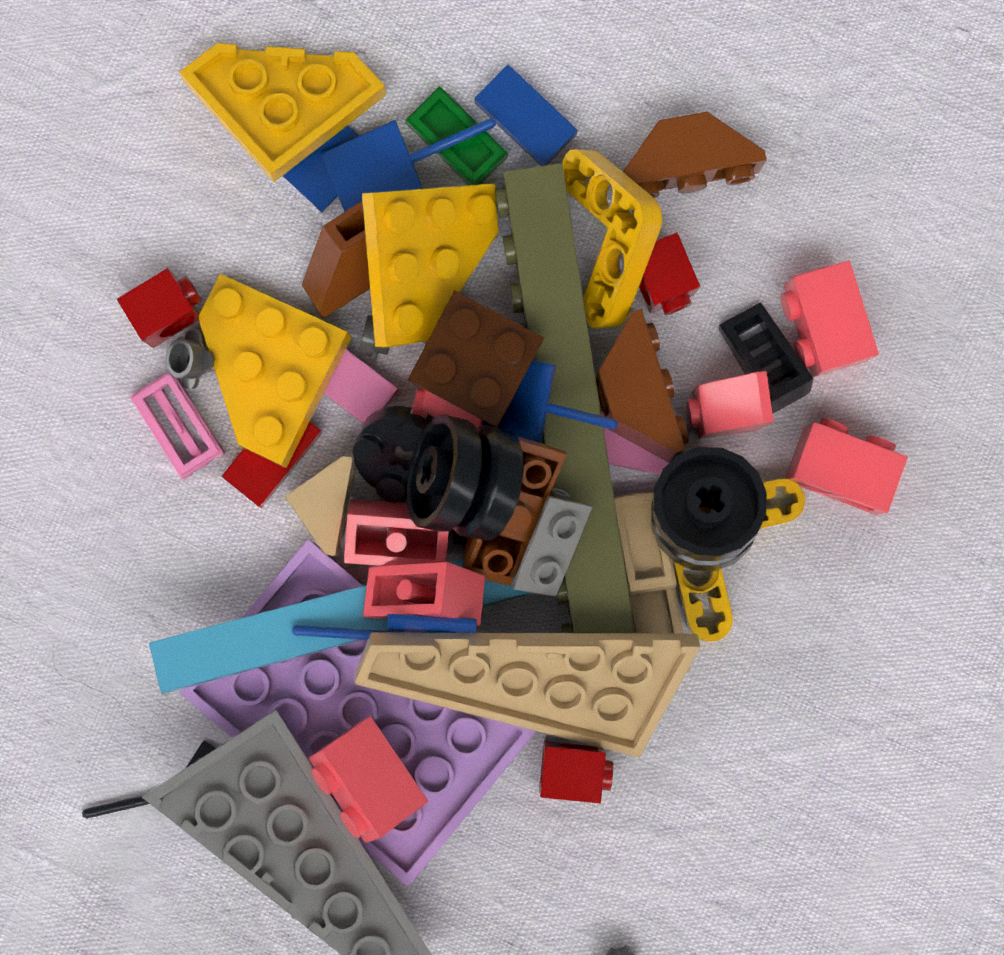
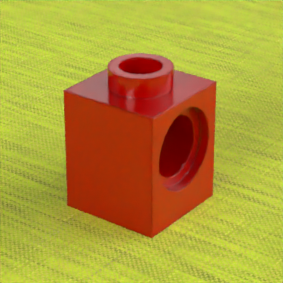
(668, 277)
(161, 307)
(574, 772)

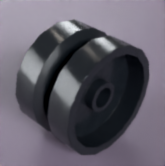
(464, 478)
(714, 480)

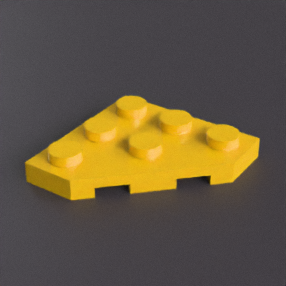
(281, 98)
(422, 251)
(268, 365)

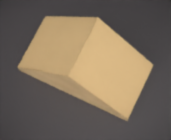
(324, 504)

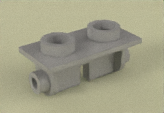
(552, 544)

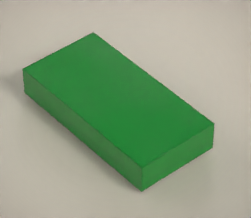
(442, 117)

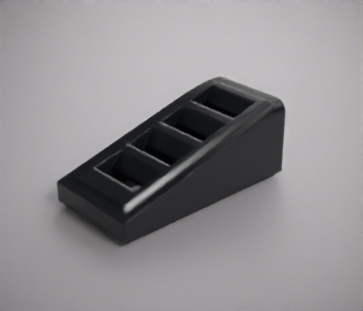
(791, 366)

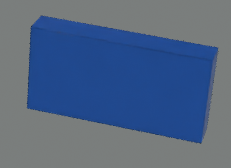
(525, 116)

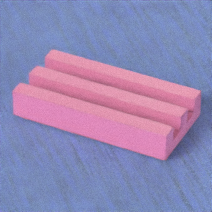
(199, 459)

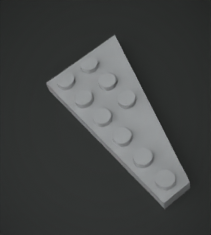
(286, 837)

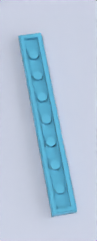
(269, 639)

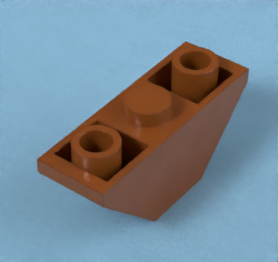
(691, 152)
(339, 262)
(639, 392)
(501, 557)

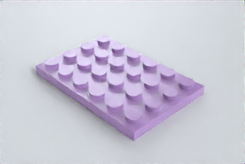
(444, 750)

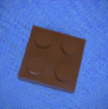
(475, 358)

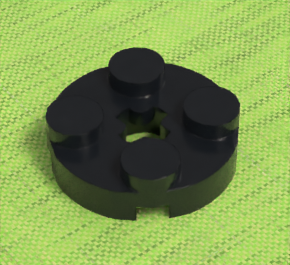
(376, 449)

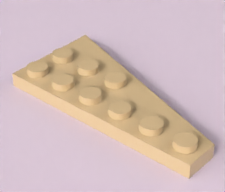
(567, 685)

